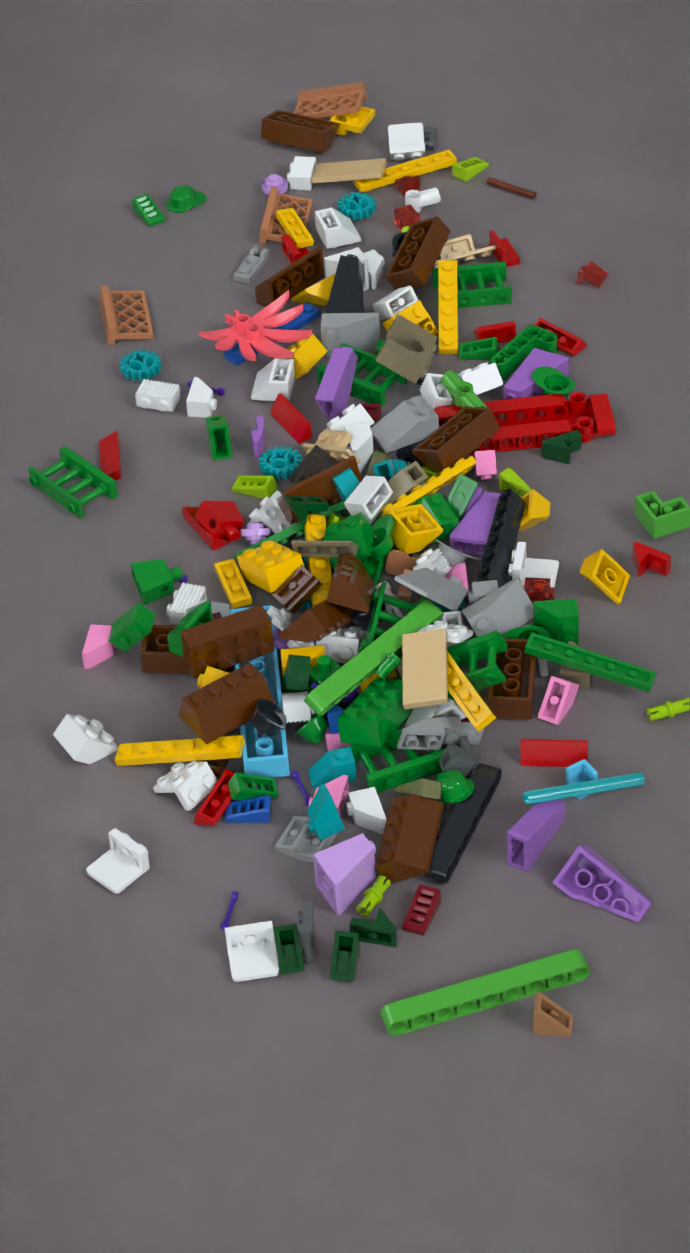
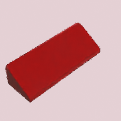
(565, 341)
(291, 419)
(110, 456)
(213, 542)
(552, 752)
(216, 802)

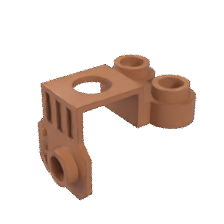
(397, 564)

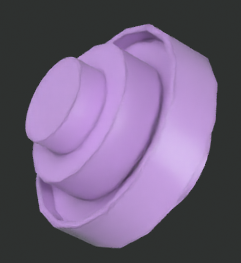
(274, 181)
(255, 533)

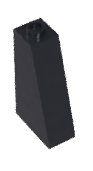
(347, 287)

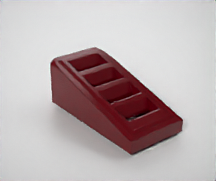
(425, 896)

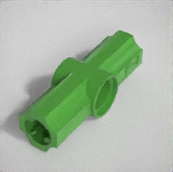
(461, 390)

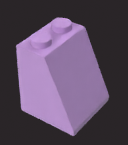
(345, 871)

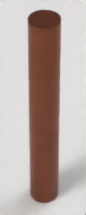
(512, 188)

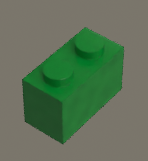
(131, 627)

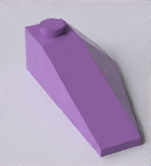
(597, 882)

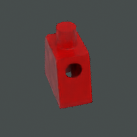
(221, 518)

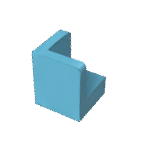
(580, 772)

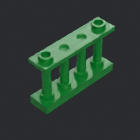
(479, 275)
(364, 388)
(78, 467)
(379, 597)
(476, 649)
(396, 773)

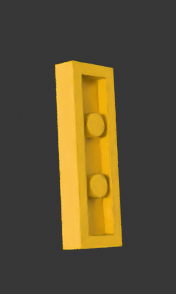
(294, 228)
(233, 583)

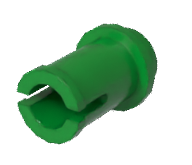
(388, 665)

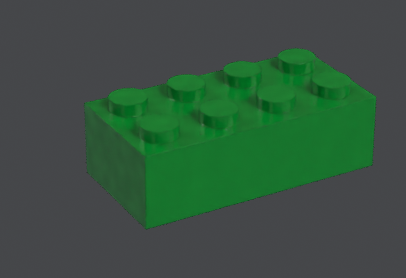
(374, 714)

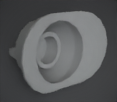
(454, 556)

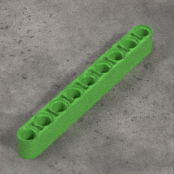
(364, 663)
(484, 992)

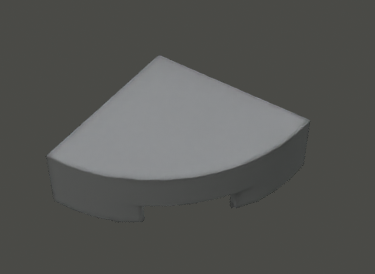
(545, 667)

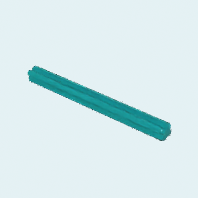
(583, 788)

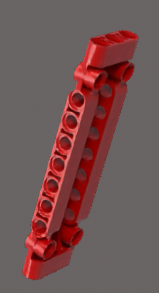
(536, 418)

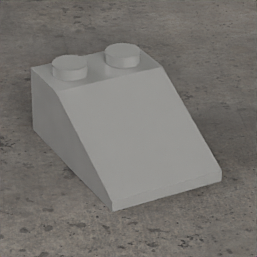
(353, 329)
(406, 424)
(435, 586)
(500, 610)

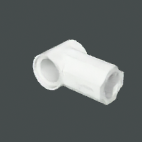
(422, 199)

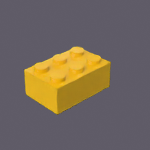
(269, 565)

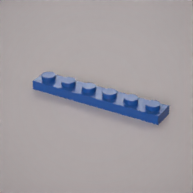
(308, 314)

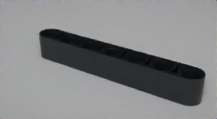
(502, 538)
(463, 823)

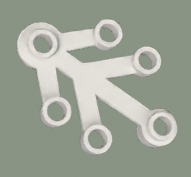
(282, 620)

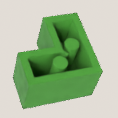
(662, 517)

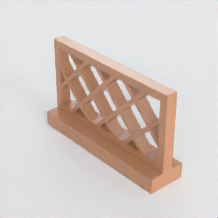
(334, 98)
(269, 220)
(111, 315)

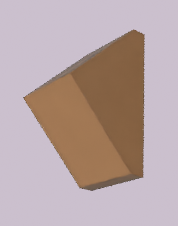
(550, 1018)

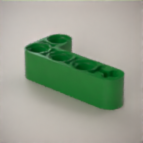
(519, 348)

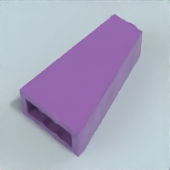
(337, 382)
(521, 382)
(473, 530)
(533, 832)

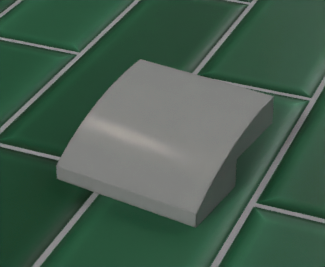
(299, 842)

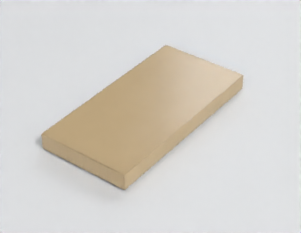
(349, 170)
(425, 668)

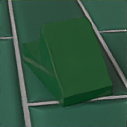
(561, 446)
(303, 504)
(296, 674)
(375, 932)
(288, 949)
(345, 955)

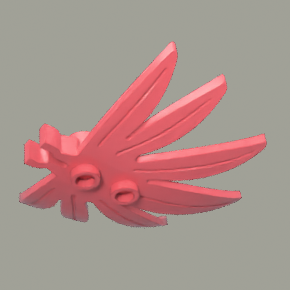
(254, 331)

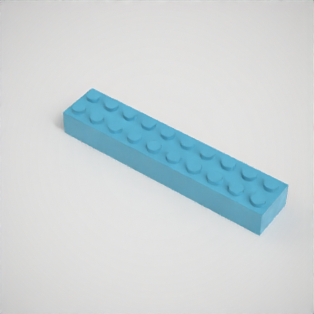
(266, 754)

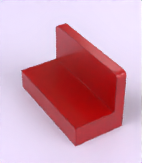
(290, 249)
(504, 251)
(503, 331)

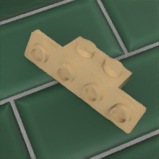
(463, 249)
(334, 443)

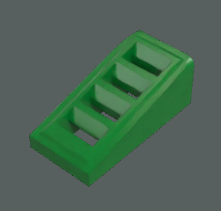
(146, 208)
(479, 349)
(240, 791)

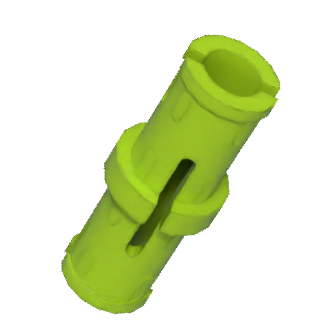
(668, 709)
(373, 896)

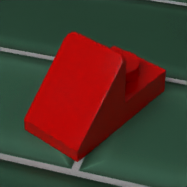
(650, 558)

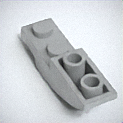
(434, 732)

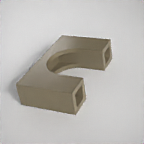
(407, 349)

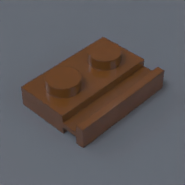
(297, 589)

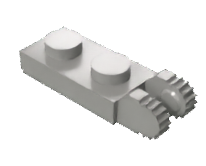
(251, 266)

